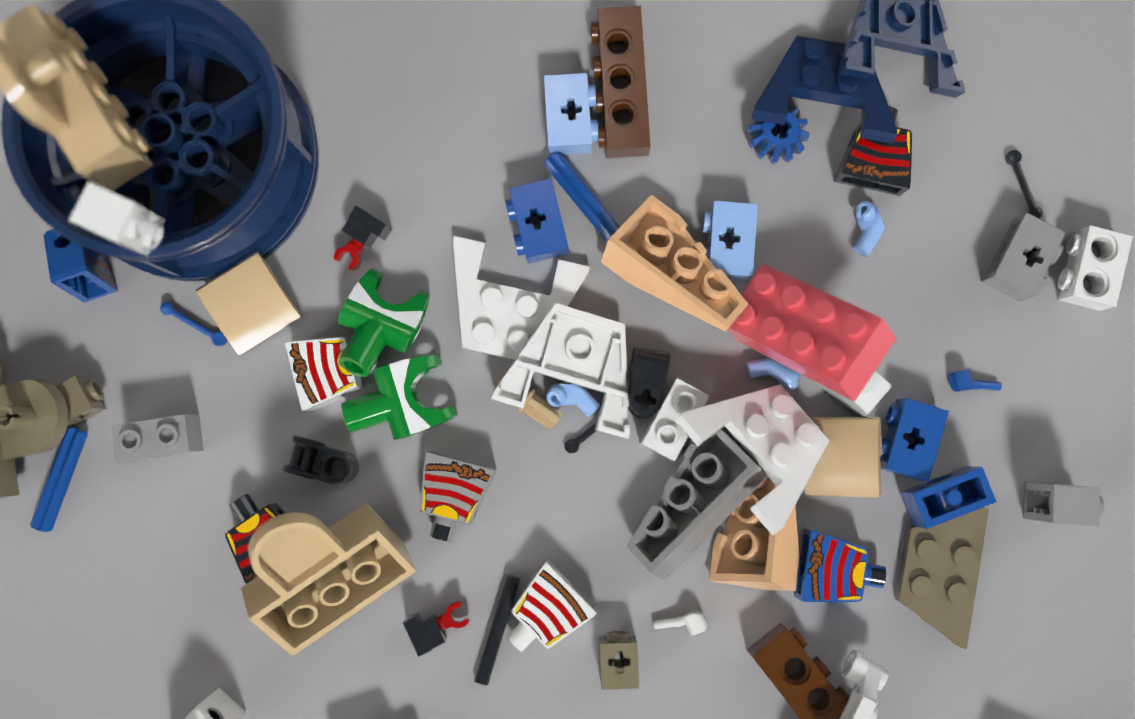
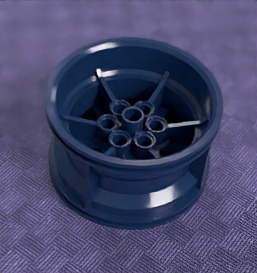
(263, 203)

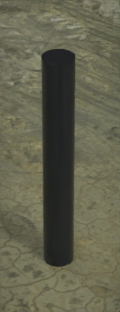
(497, 629)

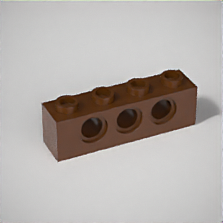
(624, 27)
(774, 651)

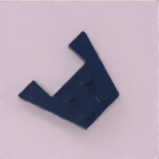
(904, 27)
(812, 74)

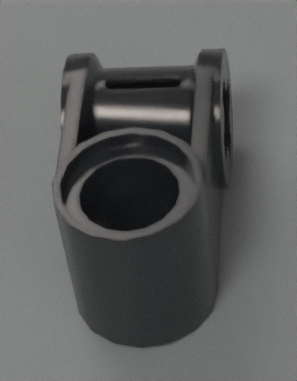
(647, 375)
(315, 459)

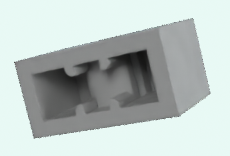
(1008, 267)
(157, 438)
(1063, 503)

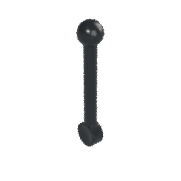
(1013, 159)
(572, 445)

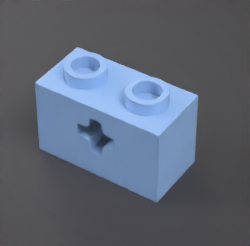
(565, 93)
(740, 223)

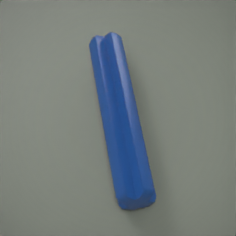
(581, 195)
(58, 479)

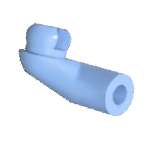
(871, 227)
(766, 366)
(572, 394)

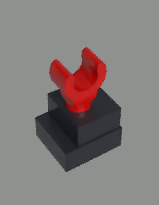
(364, 230)
(429, 632)

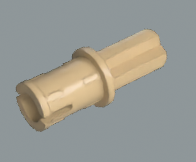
(538, 409)

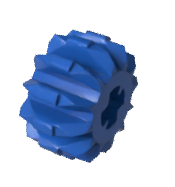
(775, 146)

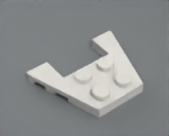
(501, 317)
(578, 351)
(774, 435)

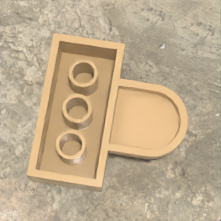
(66, 97)
(320, 574)

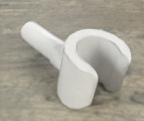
(693, 620)

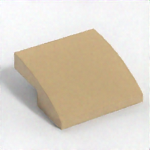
(248, 303)
(850, 460)

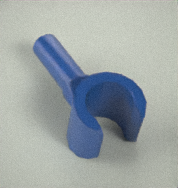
(963, 381)

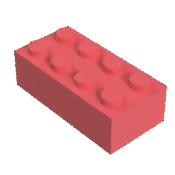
(812, 332)

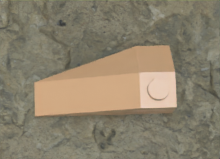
(665, 261)
(750, 554)

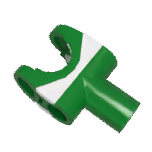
(378, 323)
(397, 400)

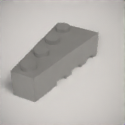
(694, 503)

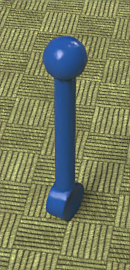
(217, 337)

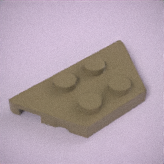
(942, 573)

